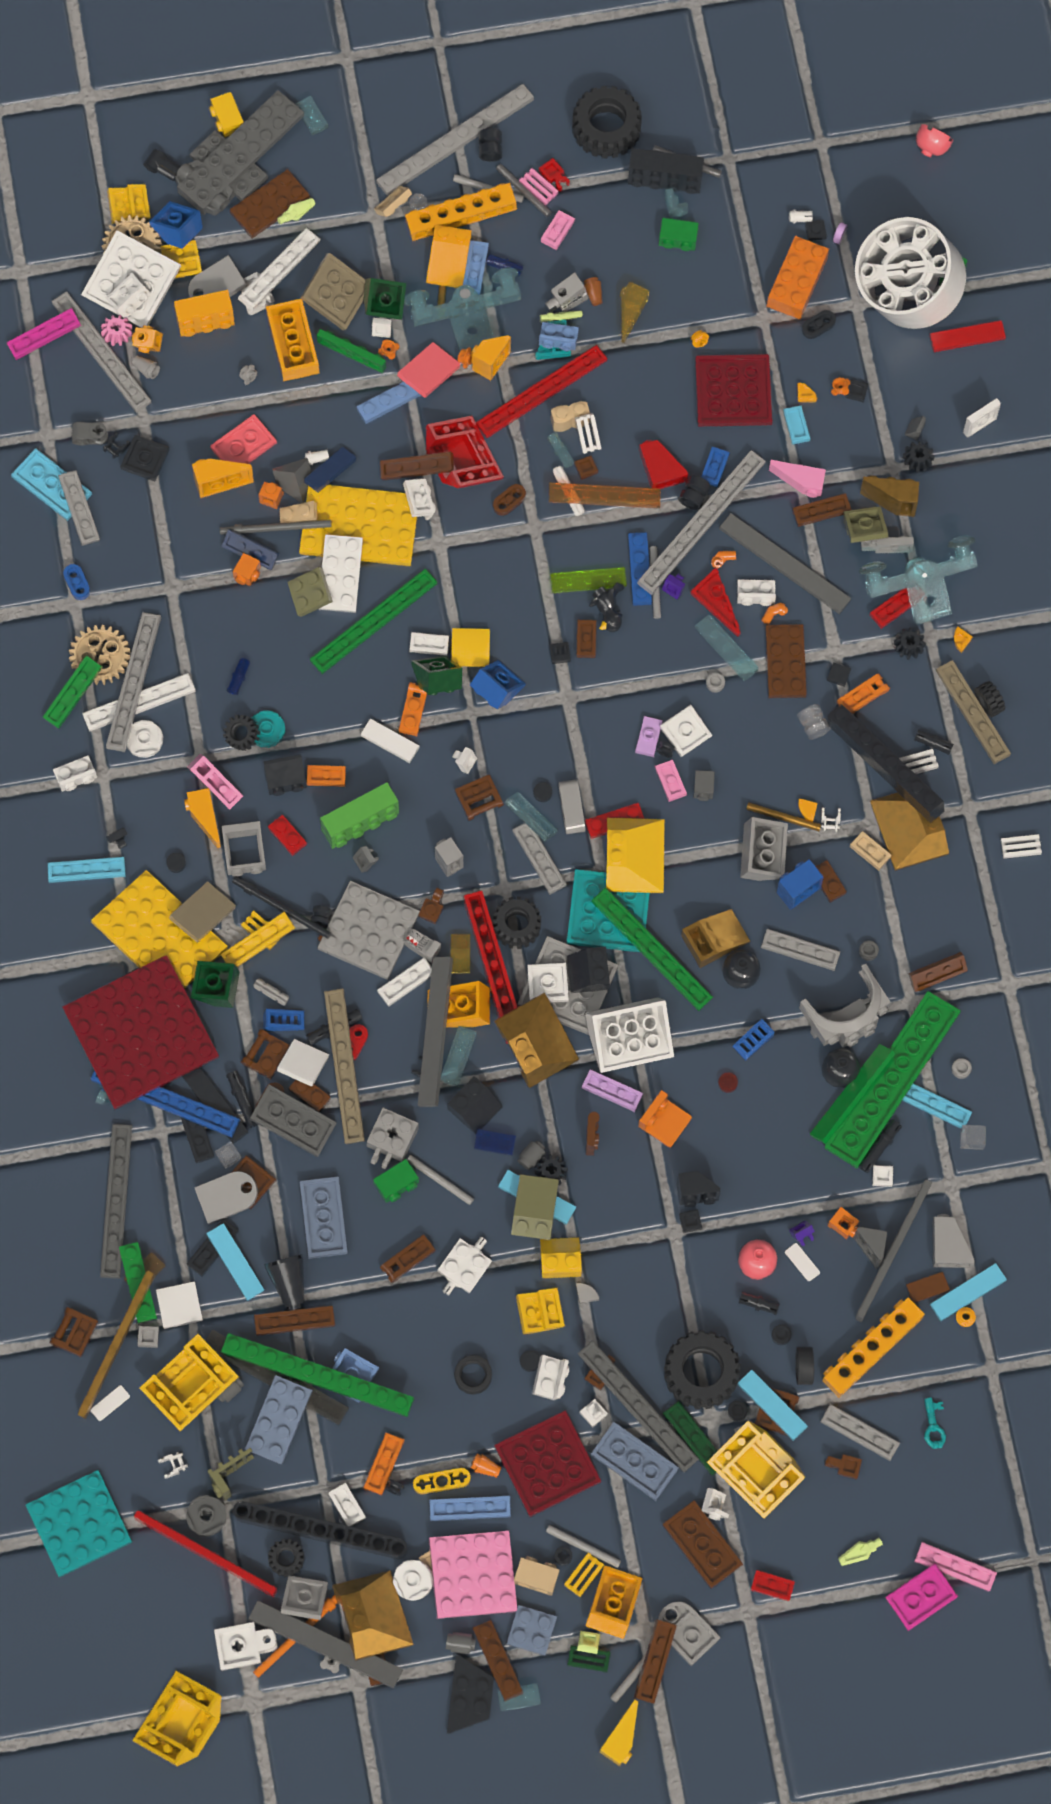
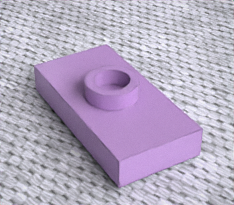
(648, 736)

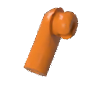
(721, 557)
(778, 608)

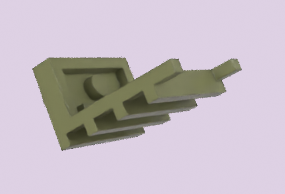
(219, 1486)

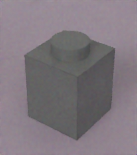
(704, 785)

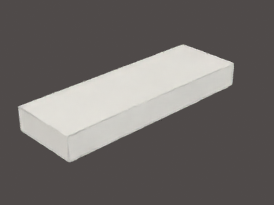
(390, 740)
(405, 982)

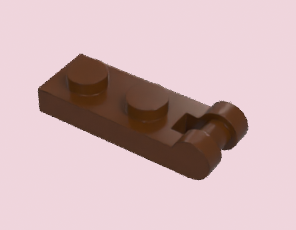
(408, 1258)

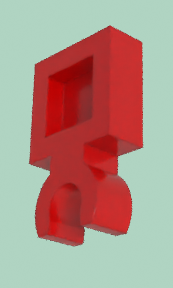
(553, 173)

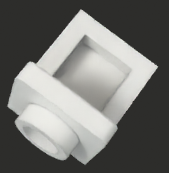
(714, 1504)

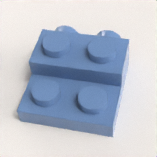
(354, 1365)

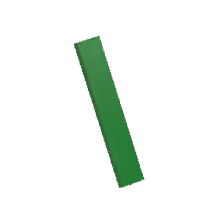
(852, 1094)

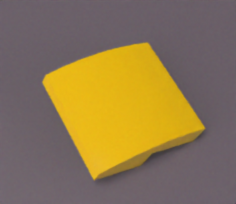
(128, 201)
(186, 257)
(470, 647)
(540, 1311)

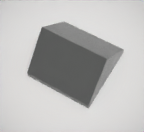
(872, 1244)

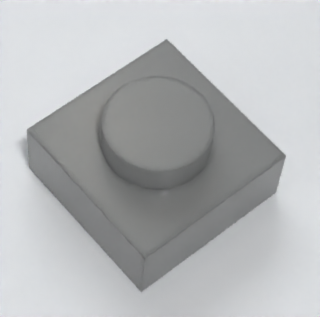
(148, 1336)

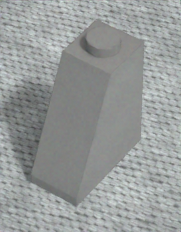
(949, 1244)

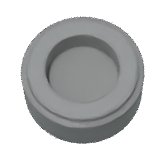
(715, 682)
(961, 1068)

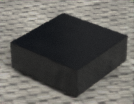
(857, 390)
(839, 674)
(690, 1221)

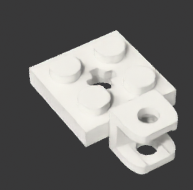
(252, 1641)

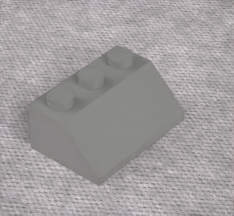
(763, 849)

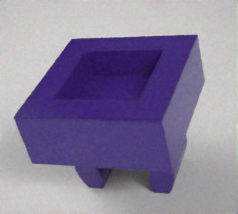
(674, 585)
(802, 1230)

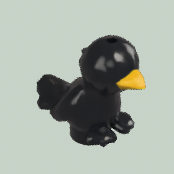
(605, 602)

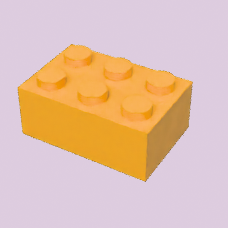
(204, 313)

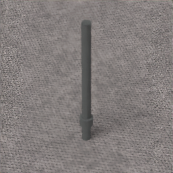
(277, 527)

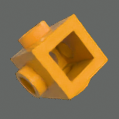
(147, 339)

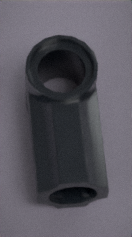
(159, 163)

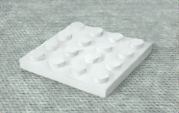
(148, 266)

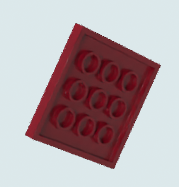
(733, 390)
(547, 1463)

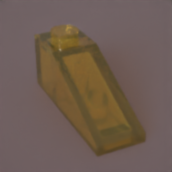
(632, 303)

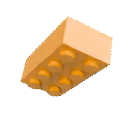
(292, 340)

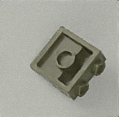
(865, 524)

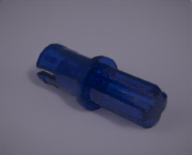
(500, 263)
(238, 676)

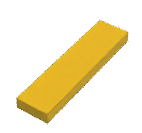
(258, 940)

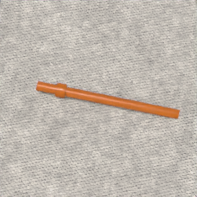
(329, 1605)

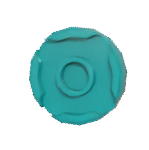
(270, 727)

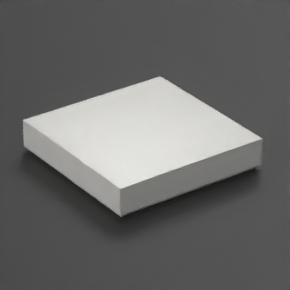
(981, 418)
(685, 730)
(549, 980)
(303, 1062)
(179, 1305)

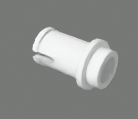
(799, 216)
(318, 456)

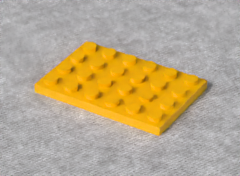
(374, 515)
(142, 929)

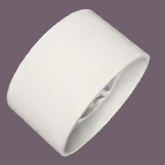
(899, 270)

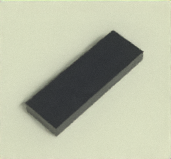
(198, 1141)
(207, 1254)

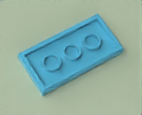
(41, 478)

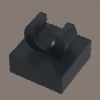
(560, 653)
(117, 836)

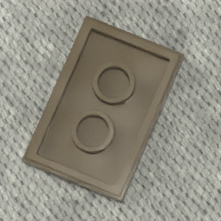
(202, 912)

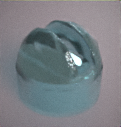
(102, 1098)

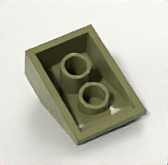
(535, 1207)

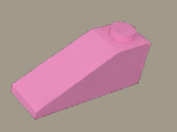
(802, 478)
(214, 781)

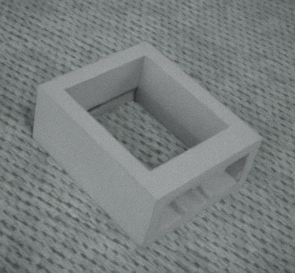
(243, 830)

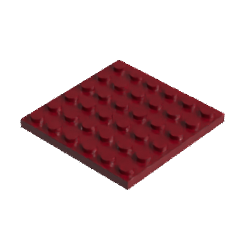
(140, 1032)

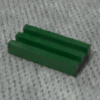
(586, 1666)

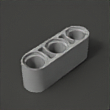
(571, 806)

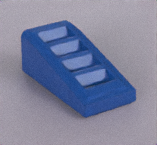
(275, 1013)
(758, 1044)

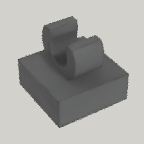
(364, 858)

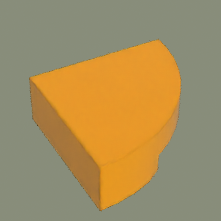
(805, 393)
(961, 639)
(807, 809)

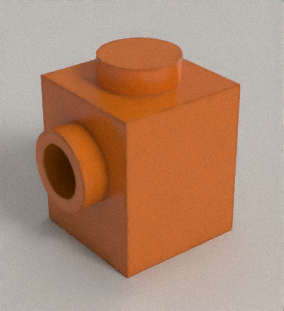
(246, 570)

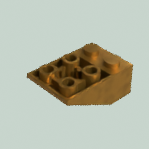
(894, 495)
(714, 937)

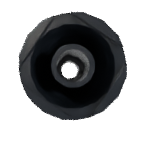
(288, 1280)

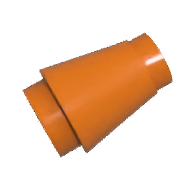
(483, 1465)

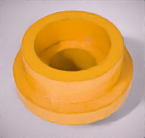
(699, 339)
(962, 1322)

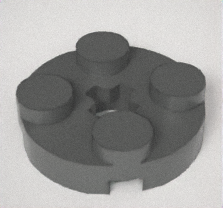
(207, 1504)

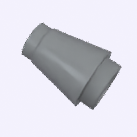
(147, 367)

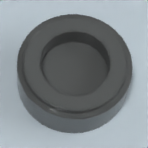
(868, 950)

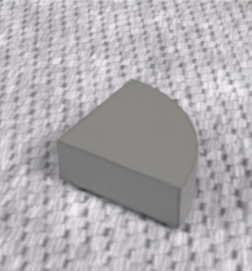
(586, 1293)

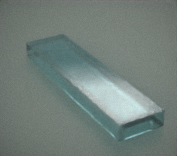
(726, 647)

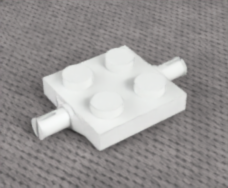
(464, 1266)

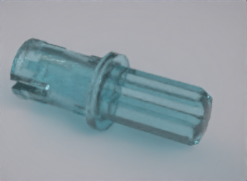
(560, 450)

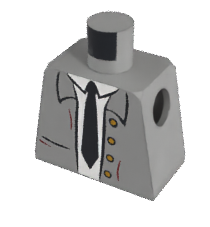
(567, 294)

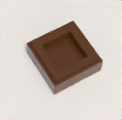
(586, 467)

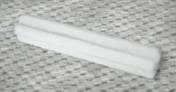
(561, 477)

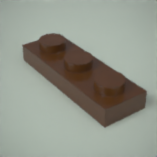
(821, 510)
(938, 972)

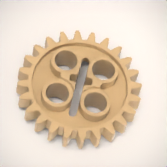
(147, 237)
(116, 659)

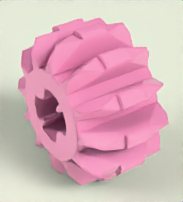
(124, 330)

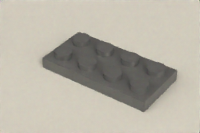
(293, 1120)

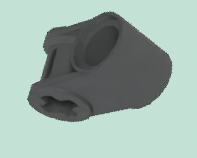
(87, 433)

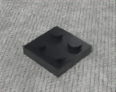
(144, 458)

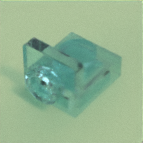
(673, 206)

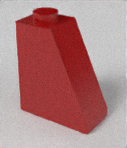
(661, 466)

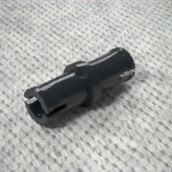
(933, 742)
(759, 1303)

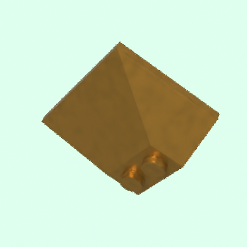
(907, 833)
(537, 1040)
(373, 1615)

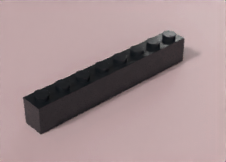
(886, 763)

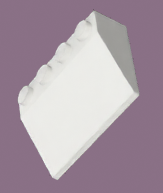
(630, 1034)

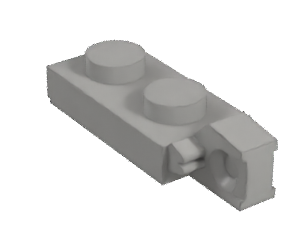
(889, 545)

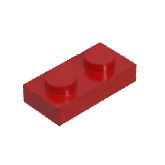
(287, 835)
(772, 1585)

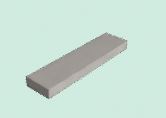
(78, 508)
(539, 858)
(800, 949)
(860, 1432)

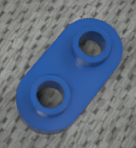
(76, 583)

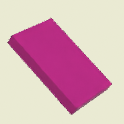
(921, 1597)

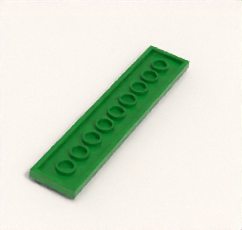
(876, 1107)

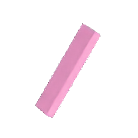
(956, 1566)

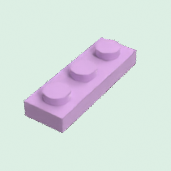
(612, 1090)

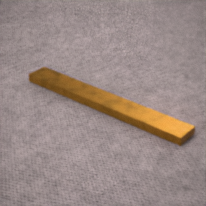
(116, 1344)

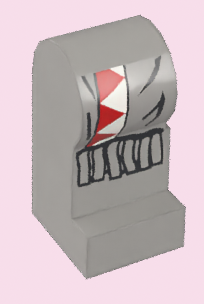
(422, 945)

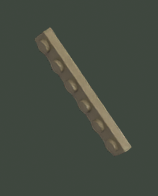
(973, 712)

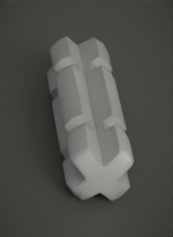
(271, 991)

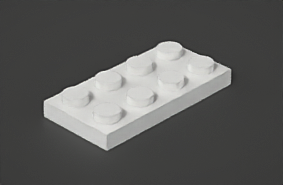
(342, 571)

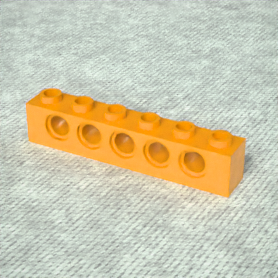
(470, 214)
(840, 1384)

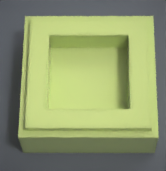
(588, 1642)

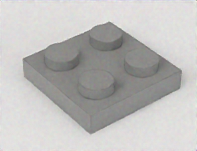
(304, 1597)

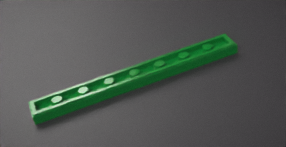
(373, 621)
(652, 949)

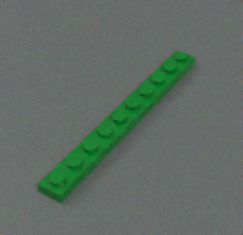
(318, 1375)

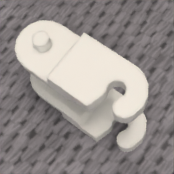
(824, 819)
(175, 1470)

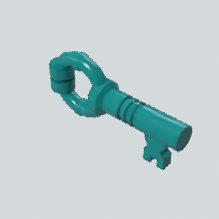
(933, 1426)

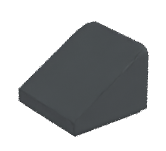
(915, 427)

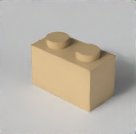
(536, 1575)

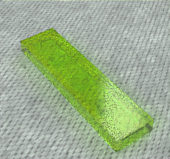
(587, 579)

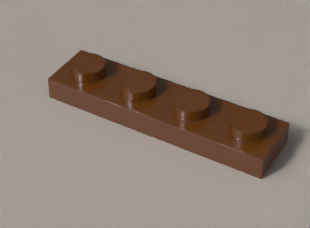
(416, 466)
(294, 1320)
(497, 1660)
(655, 1661)

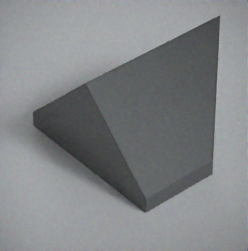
(291, 478)

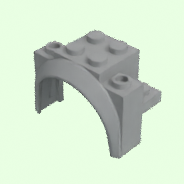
(853, 1020)

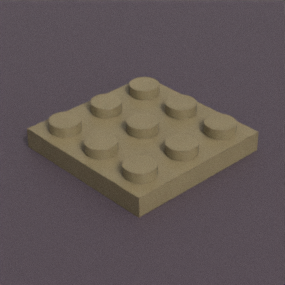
(335, 291)

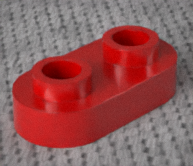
(358, 1041)

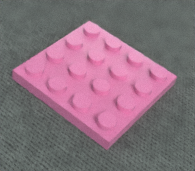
(473, 1574)

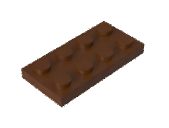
(268, 203)
(786, 661)
(702, 1544)

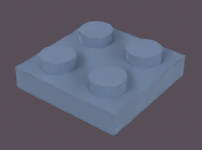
(531, 1630)

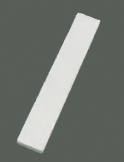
(278, 269)
(148, 699)

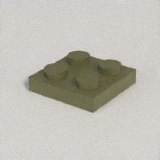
(310, 591)

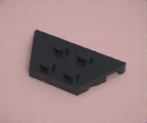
(469, 1696)

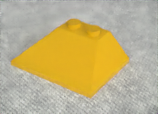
(635, 855)
(189, 1382)
(757, 1468)
(180, 1720)

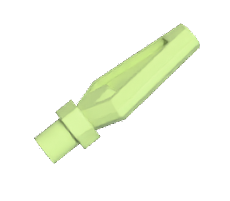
(296, 211)
(560, 316)
(859, 1552)

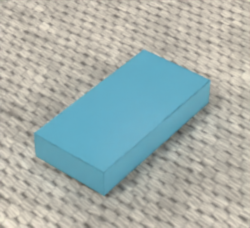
(796, 424)

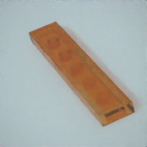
(604, 495)

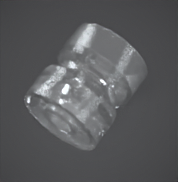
(812, 719)

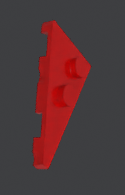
(712, 596)

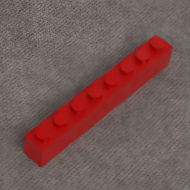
(490, 953)

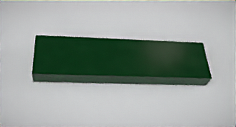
(691, 1434)

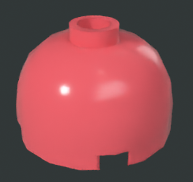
(932, 141)
(757, 1259)

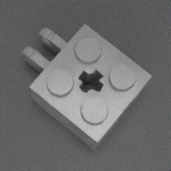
(394, 1147)

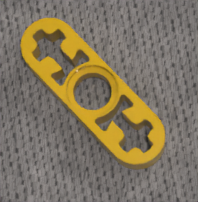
(448, 1486)

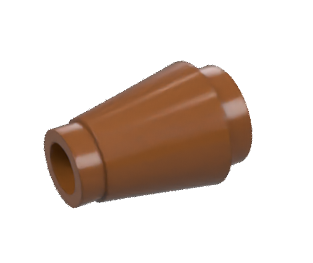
(594, 290)

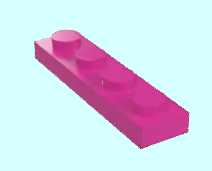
(43, 334)

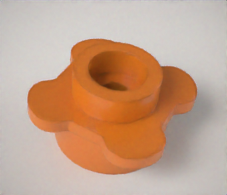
(388, 344)
(465, 357)
(840, 382)

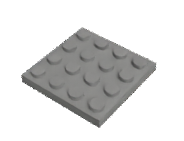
(369, 930)
(573, 1011)

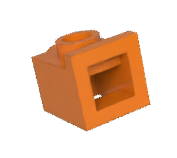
(272, 492)
(841, 1217)

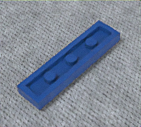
(638, 566)

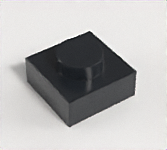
(816, 230)

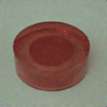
(728, 1082)

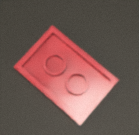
(428, 370)
(244, 442)

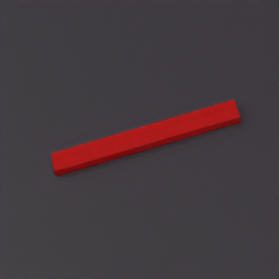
(541, 391)
(205, 1553)

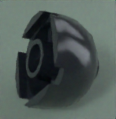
(741, 969)
(840, 1067)

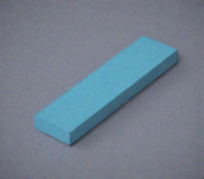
(86, 869)
(937, 1106)
(563, 1209)
(235, 1262)
(968, 1292)
(772, 1405)

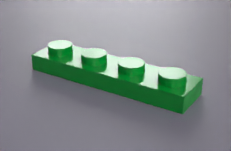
(349, 350)
(72, 692)
(134, 1273)

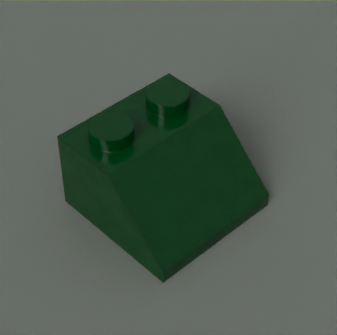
(384, 298)
(437, 675)
(215, 983)

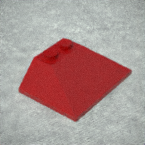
(471, 454)

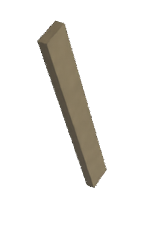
(344, 1066)

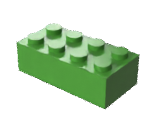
(359, 816)

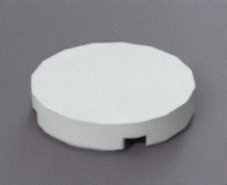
(145, 739)
(413, 1580)

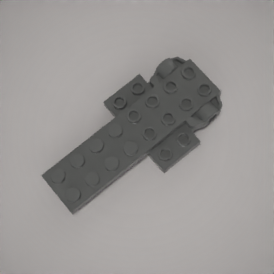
(227, 166)

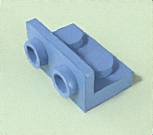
(558, 336)

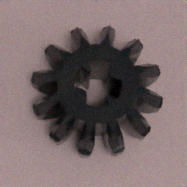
(912, 452)
(906, 637)
(557, 1166)

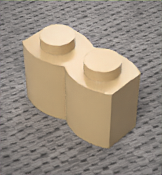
(564, 416)

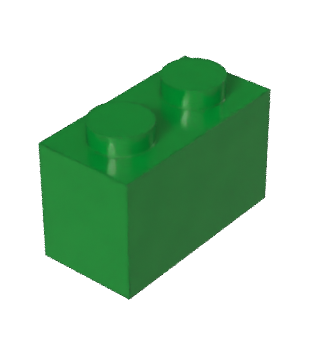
(678, 234)
(396, 1181)

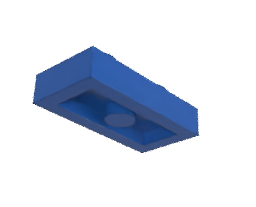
(715, 466)

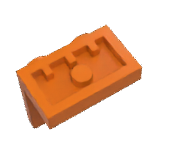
(664, 1120)

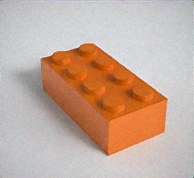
(797, 277)

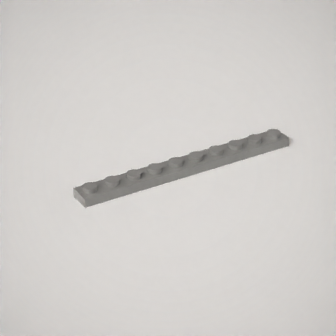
(454, 139)
(701, 522)

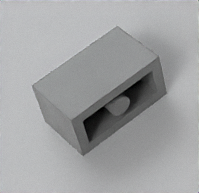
(448, 856)

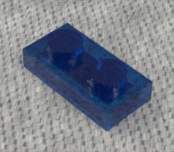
(495, 1142)

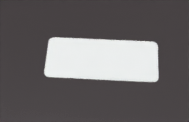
(802, 1262)
(110, 1403)

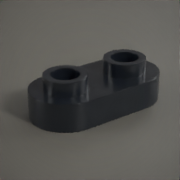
(817, 324)

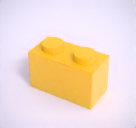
(226, 114)

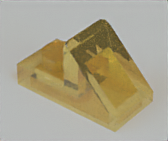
(460, 953)

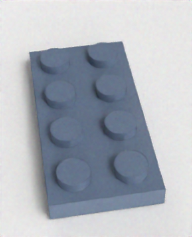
(323, 1217)
(279, 1419)
(634, 1461)

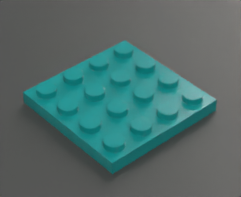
(589, 925)
(78, 1523)

